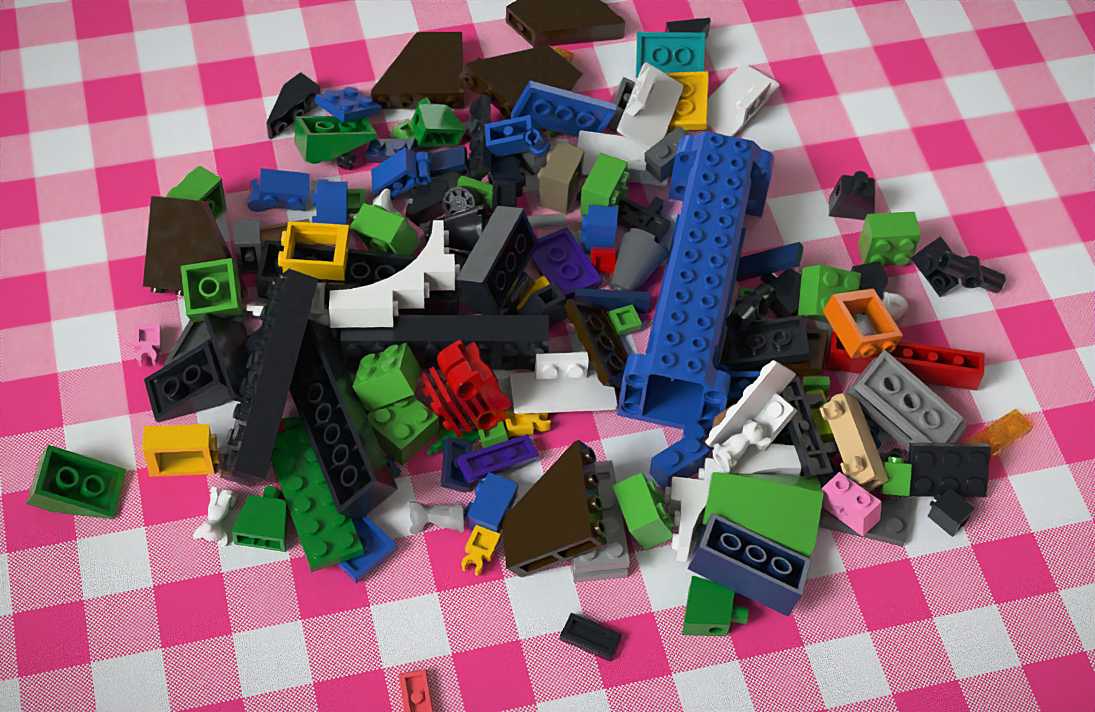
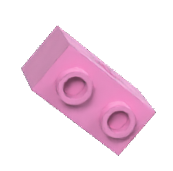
(851, 504)

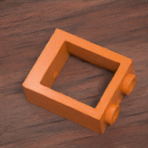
(839, 313)

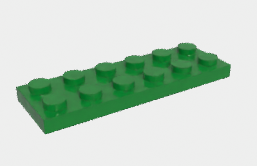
(323, 533)

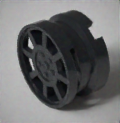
(460, 199)

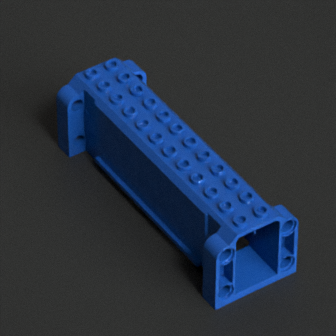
(676, 377)

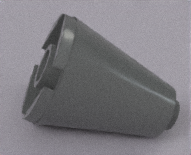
(637, 260)

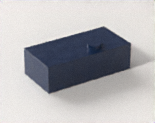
(750, 564)

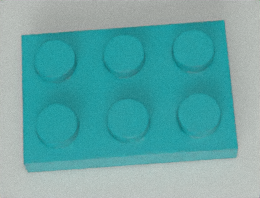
(670, 51)

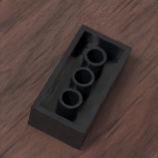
(497, 261)

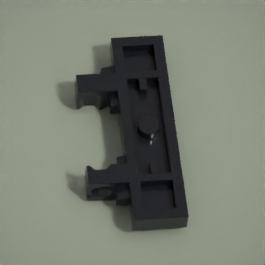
(480, 157)
(639, 217)
(811, 450)

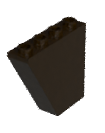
(564, 21)
(424, 69)
(508, 74)
(177, 236)
(556, 516)

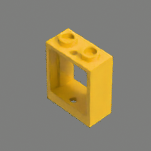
(321, 234)
(180, 450)

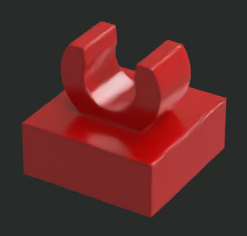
(603, 259)

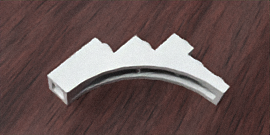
(379, 302)
(689, 496)

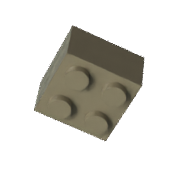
(560, 177)

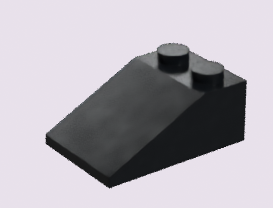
(187, 384)

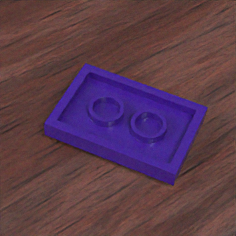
(564, 263)

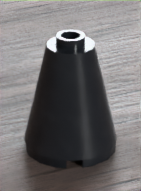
(463, 227)

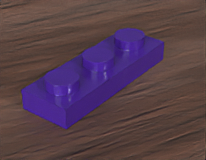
(498, 458)

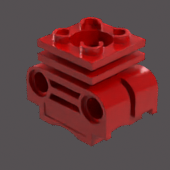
(468, 389)

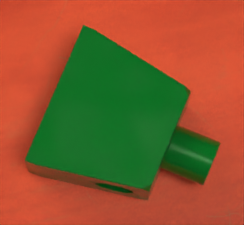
(436, 125)
(263, 522)
(710, 609)

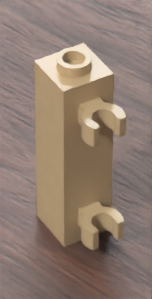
(854, 442)

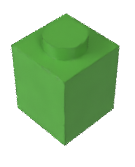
(899, 477)

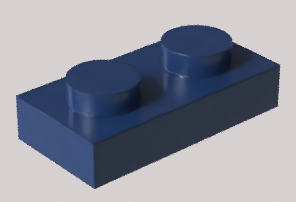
(382, 149)
(452, 475)

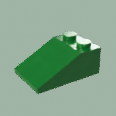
(328, 137)
(75, 484)

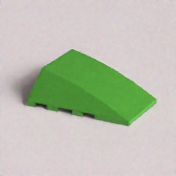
(770, 505)

